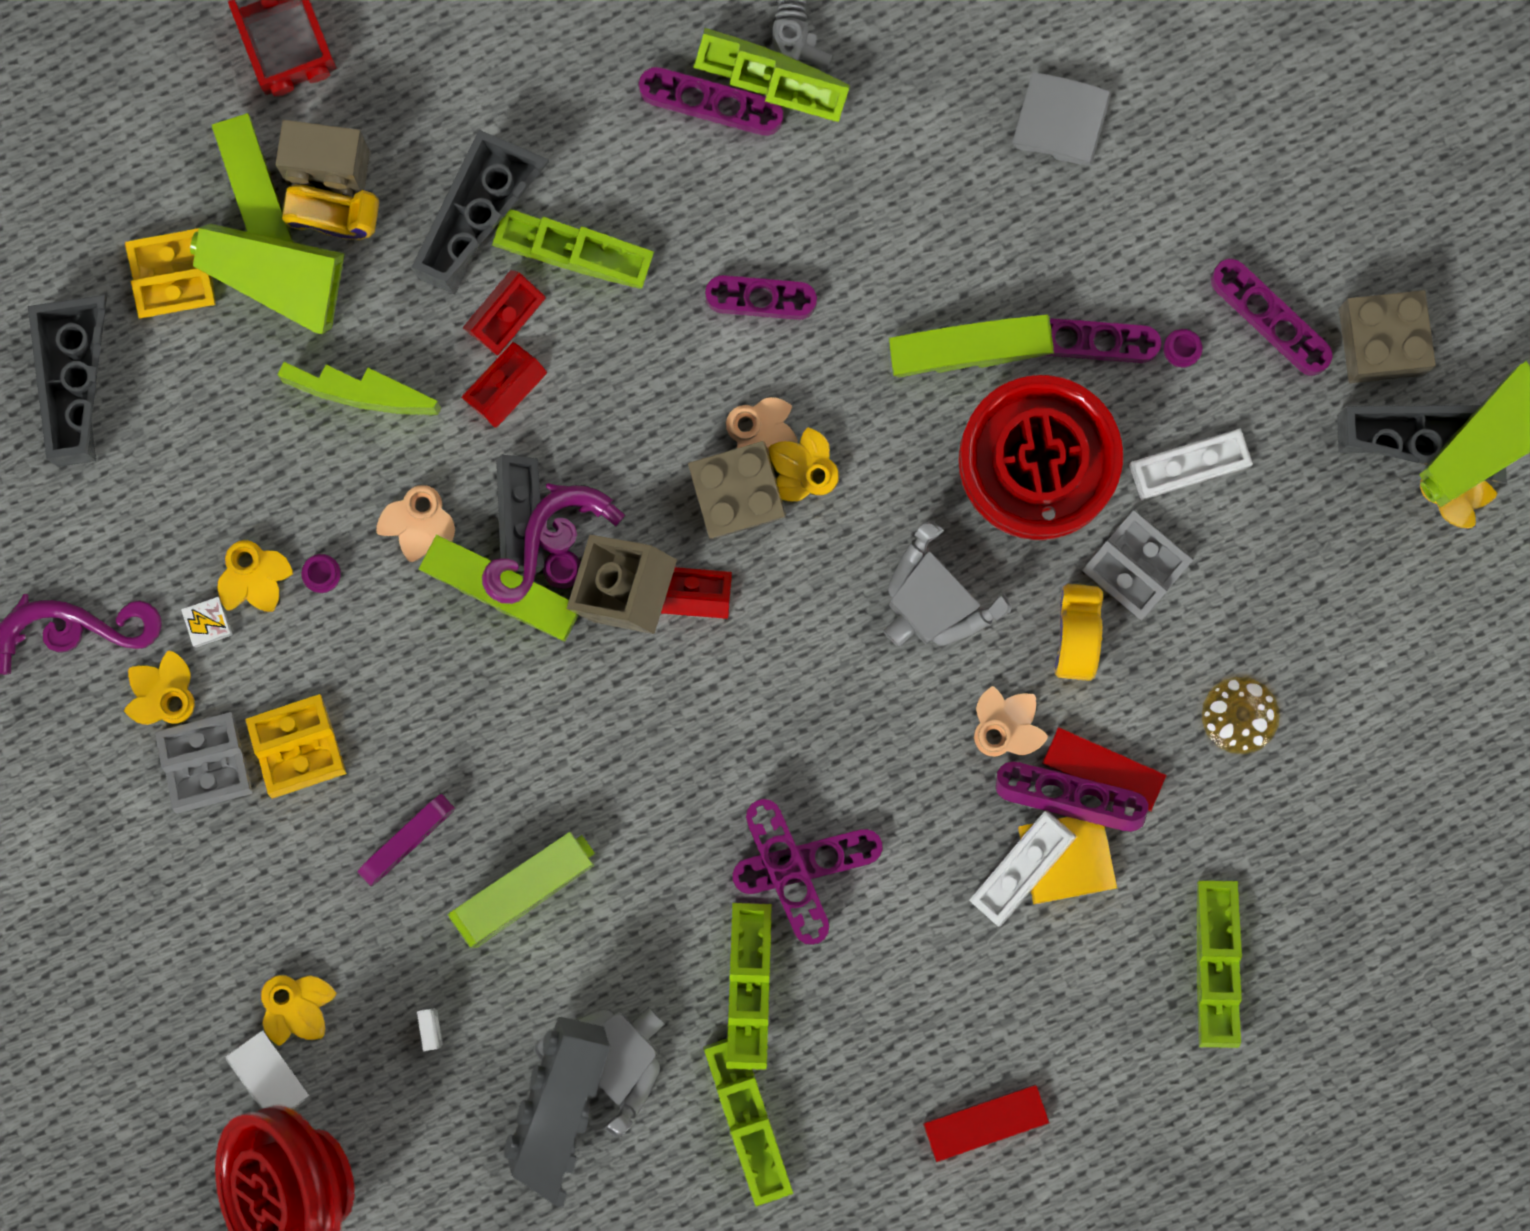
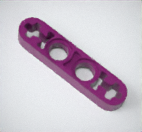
(713, 95)
(1276, 312)
(1085, 345)
(1069, 802)
(807, 853)
(791, 870)

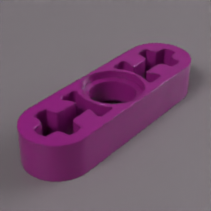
(789, 287)
(406, 840)

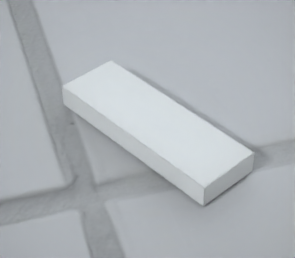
(1190, 464)
(1023, 868)

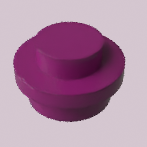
(1182, 348)
(561, 569)
(321, 573)

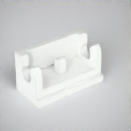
(266, 1074)

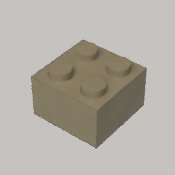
(323, 157)
(1387, 336)
(737, 490)
(622, 584)

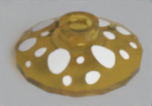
(1221, 720)

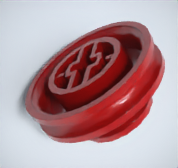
(1070, 431)
(281, 1174)

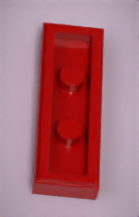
(1090, 761)
(986, 1123)

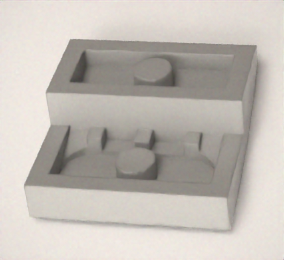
(1061, 118)
(1137, 564)
(203, 762)

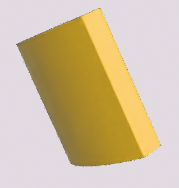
(166, 276)
(295, 746)
(1081, 869)

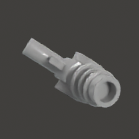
(792, 37)

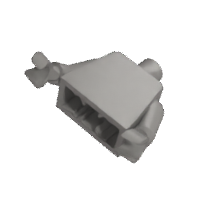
(932, 600)
(629, 1063)

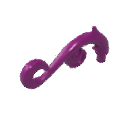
(554, 542)
(75, 619)

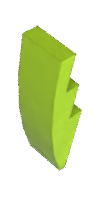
(772, 74)
(250, 177)
(573, 248)
(971, 345)
(371, 393)
(464, 571)
(1218, 964)
(749, 986)
(749, 1127)

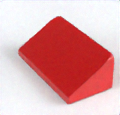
(504, 312)
(504, 384)
(698, 593)

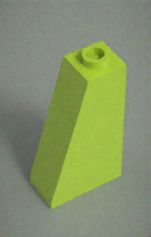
(275, 272)
(1485, 443)
(522, 889)

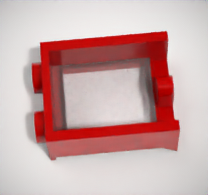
(283, 43)

